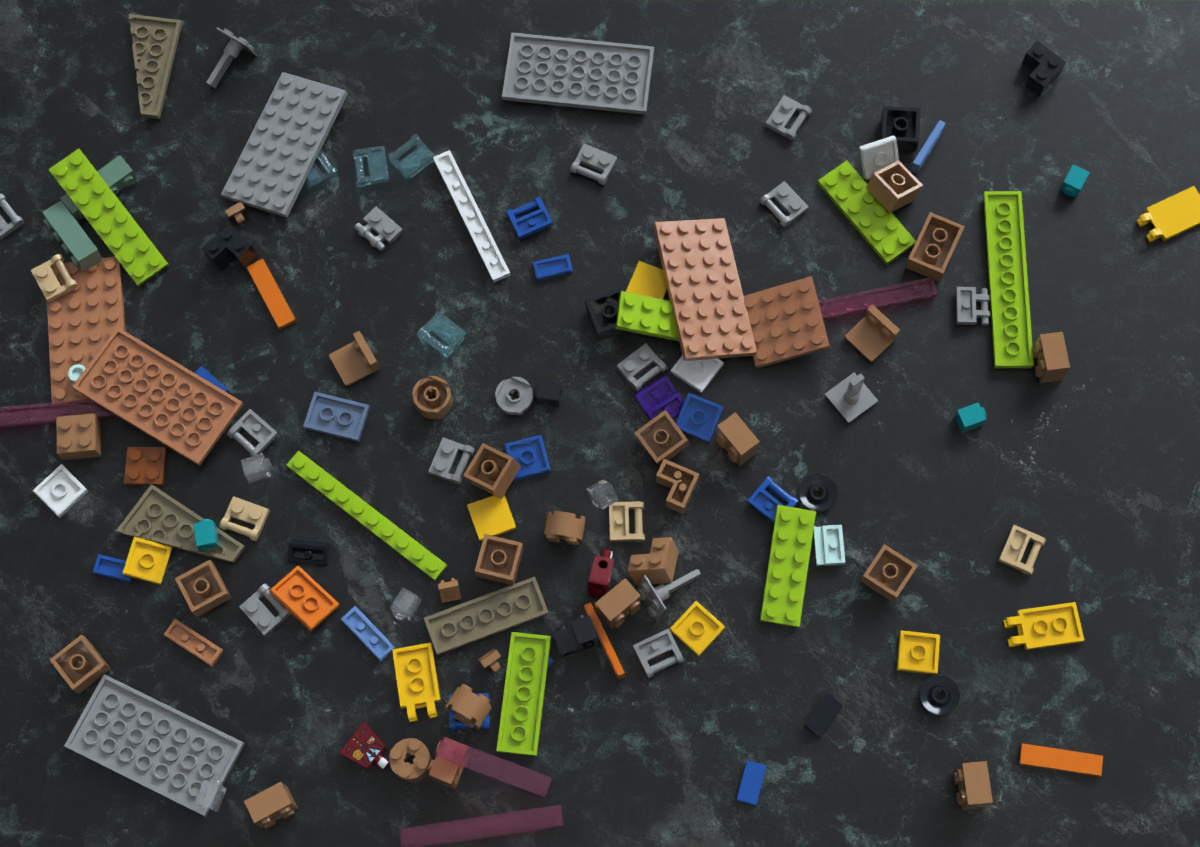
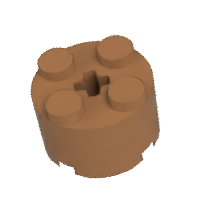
(428, 388)
(564, 527)
(469, 707)
(399, 756)

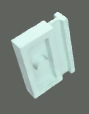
(829, 545)

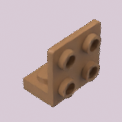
(873, 334)
(354, 360)

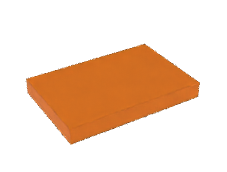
(304, 598)

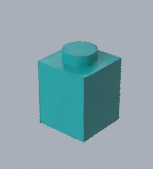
(1074, 181)
(970, 417)
(206, 534)

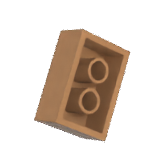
(934, 246)

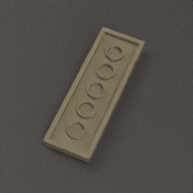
(486, 616)

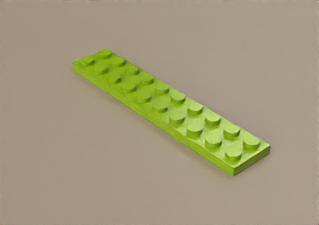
(1008, 279)

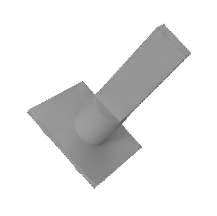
(230, 52)
(851, 397)
(654, 596)

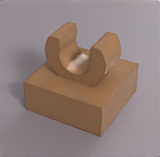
(235, 211)
(449, 590)
(490, 659)

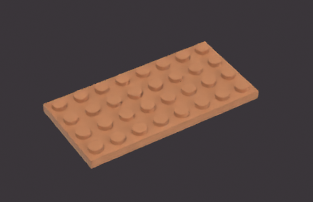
(704, 289)
(83, 321)
(158, 396)

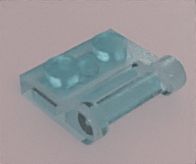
(413, 162)
(377, 165)
(315, 177)
(444, 329)

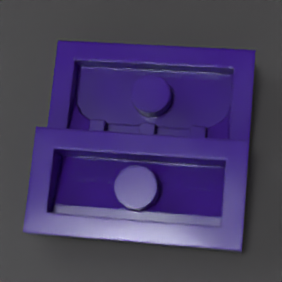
(660, 397)

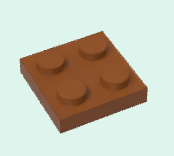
(145, 466)

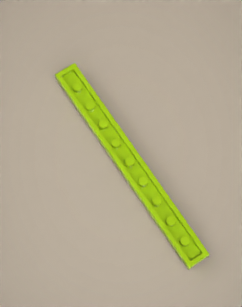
(367, 516)

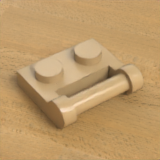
(48, 281)
(245, 512)
(620, 521)
(1015, 548)

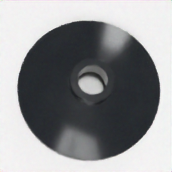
(821, 484)
(944, 686)

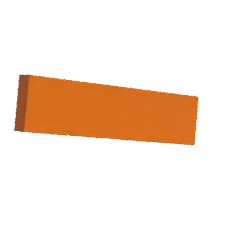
(271, 294)
(604, 641)
(1061, 760)

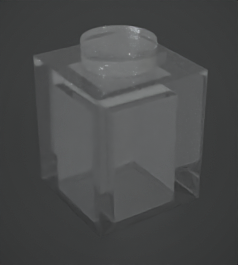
(256, 467)
(602, 494)
(405, 605)
(211, 794)

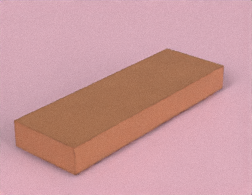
(193, 642)

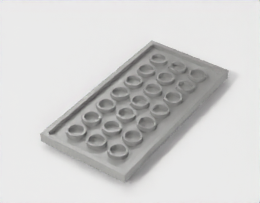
(578, 73)
(284, 144)
(152, 743)

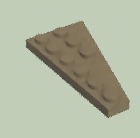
(154, 54)
(170, 523)

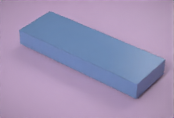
(928, 146)
(368, 633)

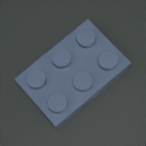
(336, 416)

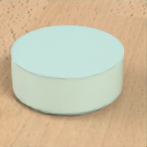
(75, 372)

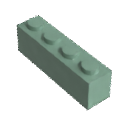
(116, 175)
(72, 236)

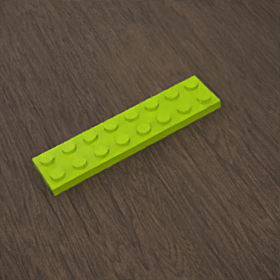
(108, 217)

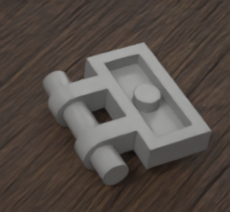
(380, 223)
(966, 306)

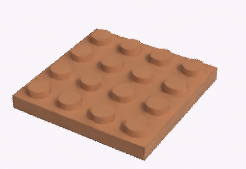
(786, 322)

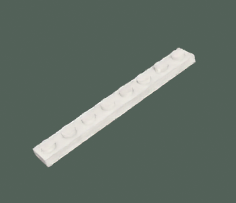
(471, 216)

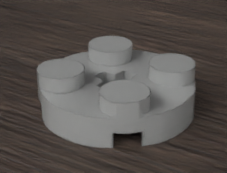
(513, 385)

